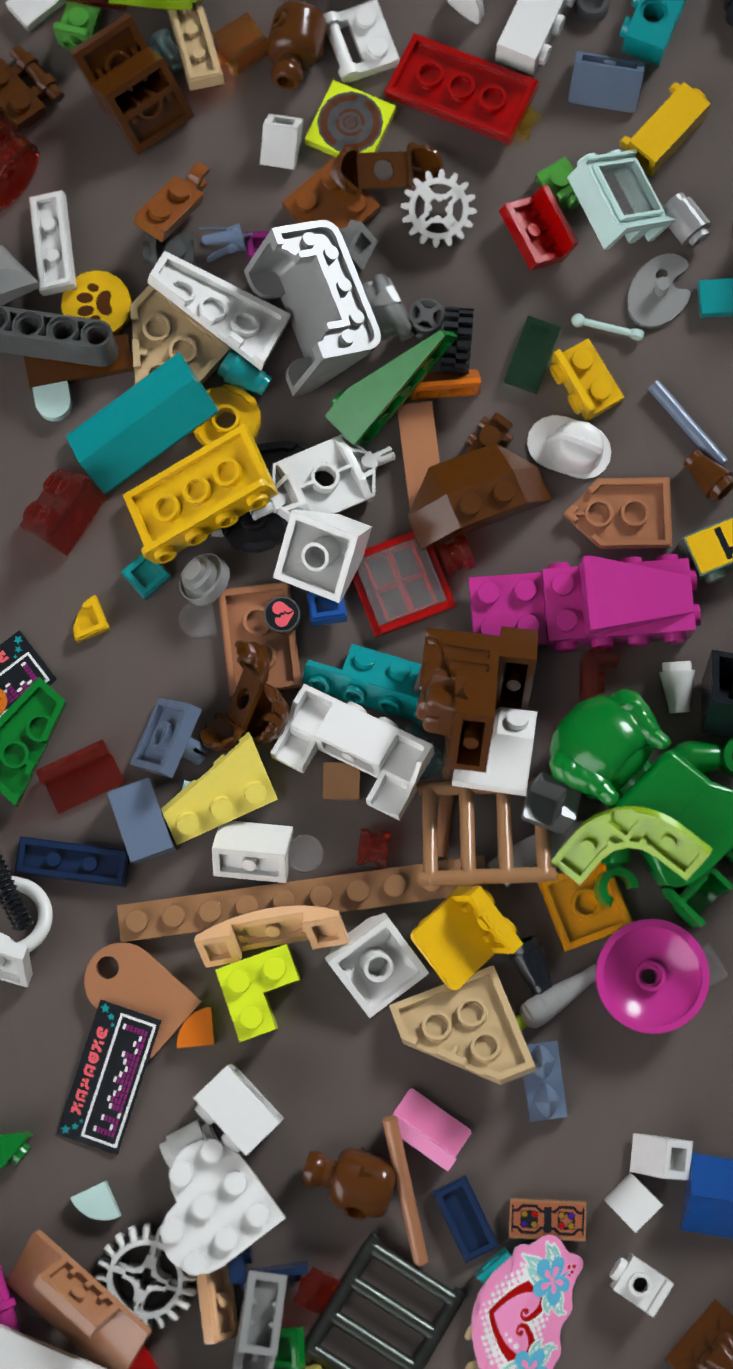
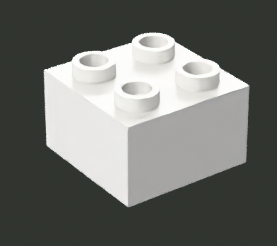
(237, 1109)

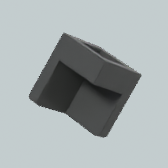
(550, 804)

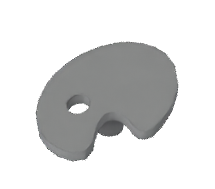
(654, 300)

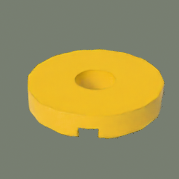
(232, 400)

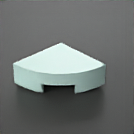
(97, 1202)

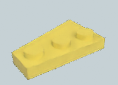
(222, 794)

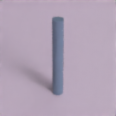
(685, 421)

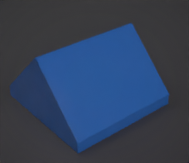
(709, 1196)

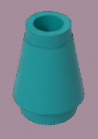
(243, 374)

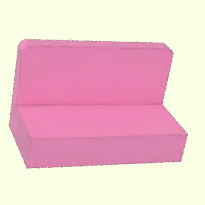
(430, 1129)

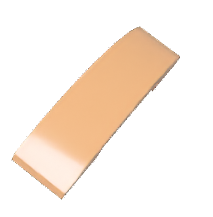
(267, 928)

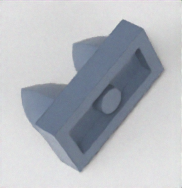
(545, 1086)

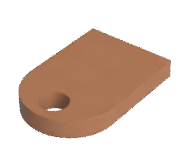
(142, 987)

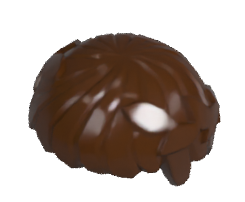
(269, 716)

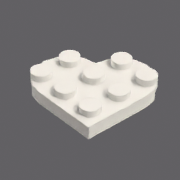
(217, 1208)

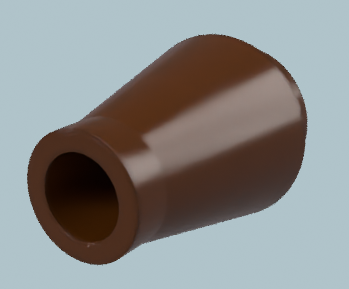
(710, 476)

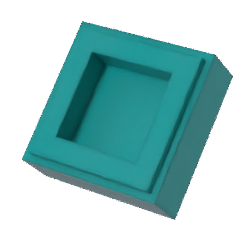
(146, 576)

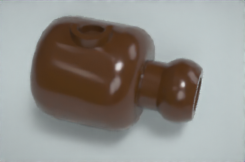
(295, 42)
(357, 1181)

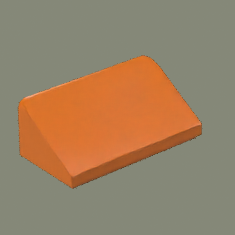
(447, 385)

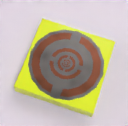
(349, 119)

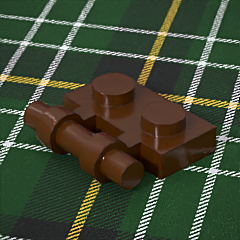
(17, 101)

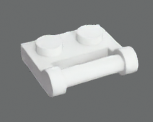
(370, 37)

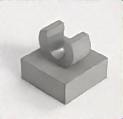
(359, 243)

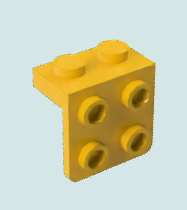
(464, 935)

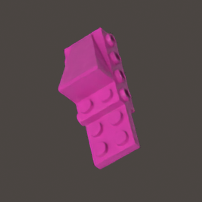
(592, 602)

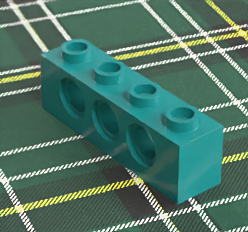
(650, 39)

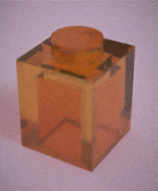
(240, 44)

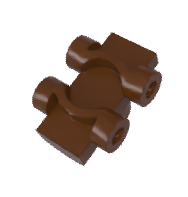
(492, 431)

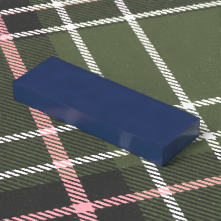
(72, 861)

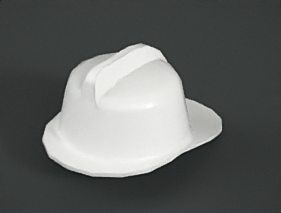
(569, 446)

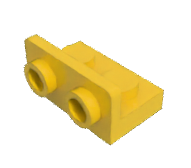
(586, 380)

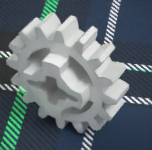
(428, 196)

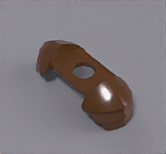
(356, 170)
(230, 727)

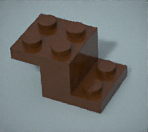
(132, 83)

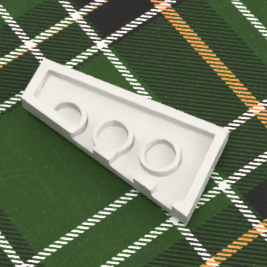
(225, 310)

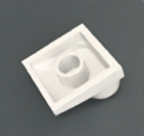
(376, 964)

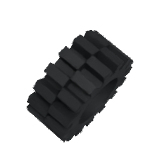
(458, 355)

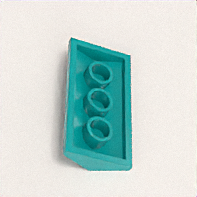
(142, 424)

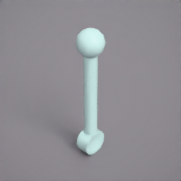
(579, 320)

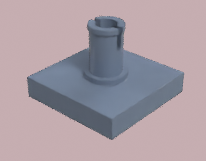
(168, 738)

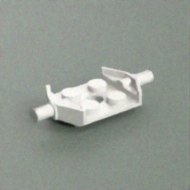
(347, 463)

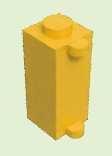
(668, 127)

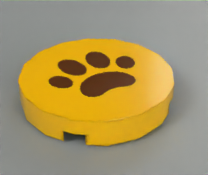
(99, 297)

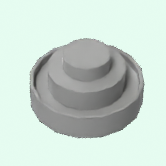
(204, 579)

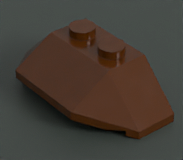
(474, 493)

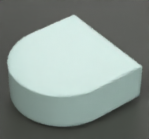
(53, 400)

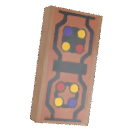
(540, 1217)

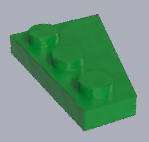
(25, 735)

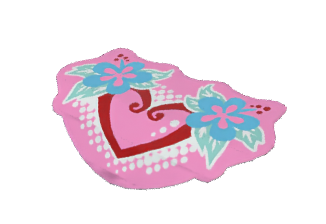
(524, 1307)

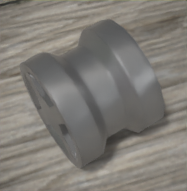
(426, 311)

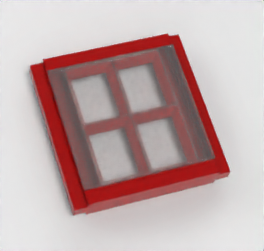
(401, 585)

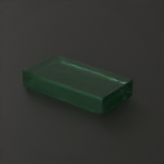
(532, 354)

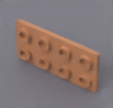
(77, 1304)

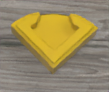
(90, 620)

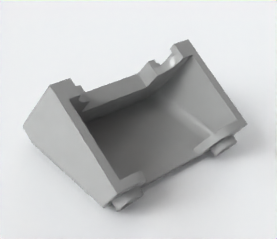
(323, 294)

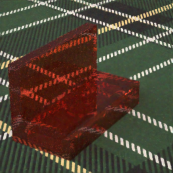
(81, 776)

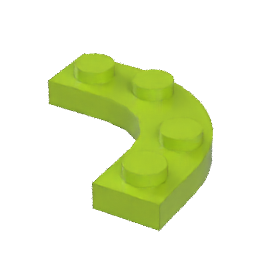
(633, 829)

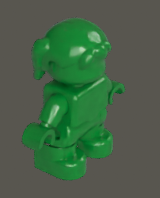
(605, 753)

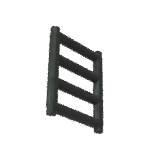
(352, 1281)

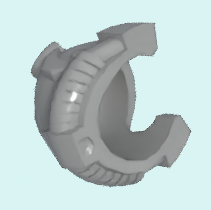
(388, 308)

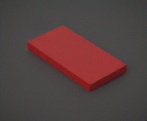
(461, 88)

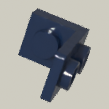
(239, 1271)

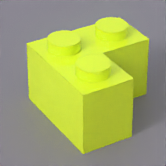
(246, 989)

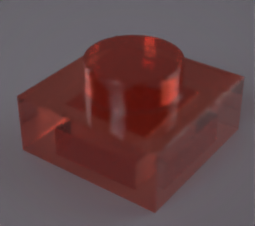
(316, 1290)

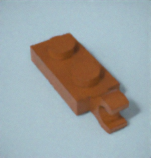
(173, 203)

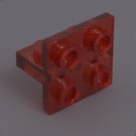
(62, 510)

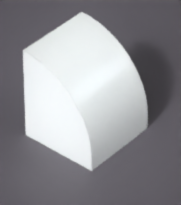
(281, 141)
(661, 1156)
(633, 1202)

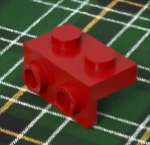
(539, 229)

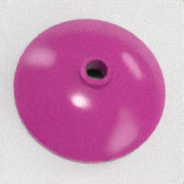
(679, 973)

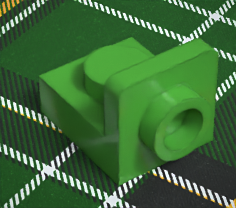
(77, 24)
(556, 178)

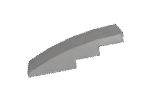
(260, 1321)

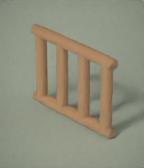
(469, 874)

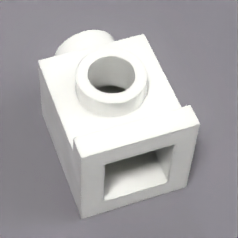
(654, 1293)

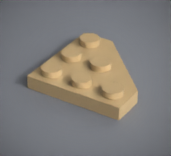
(164, 330)
(467, 1028)

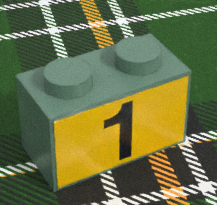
(710, 551)

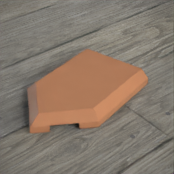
(625, 513)

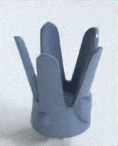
(228, 235)

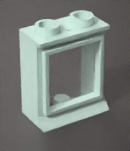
(618, 197)

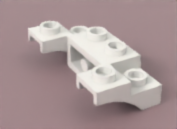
(359, 740)

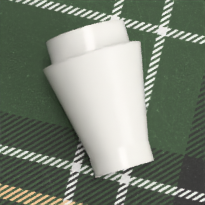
(678, 683)

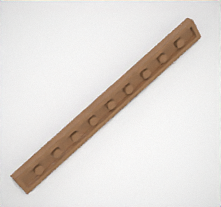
(337, 892)

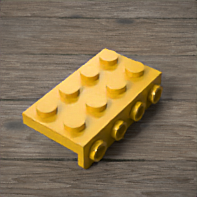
(200, 495)

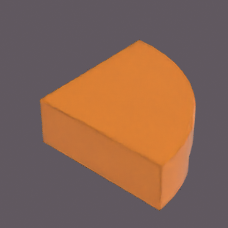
(197, 1029)

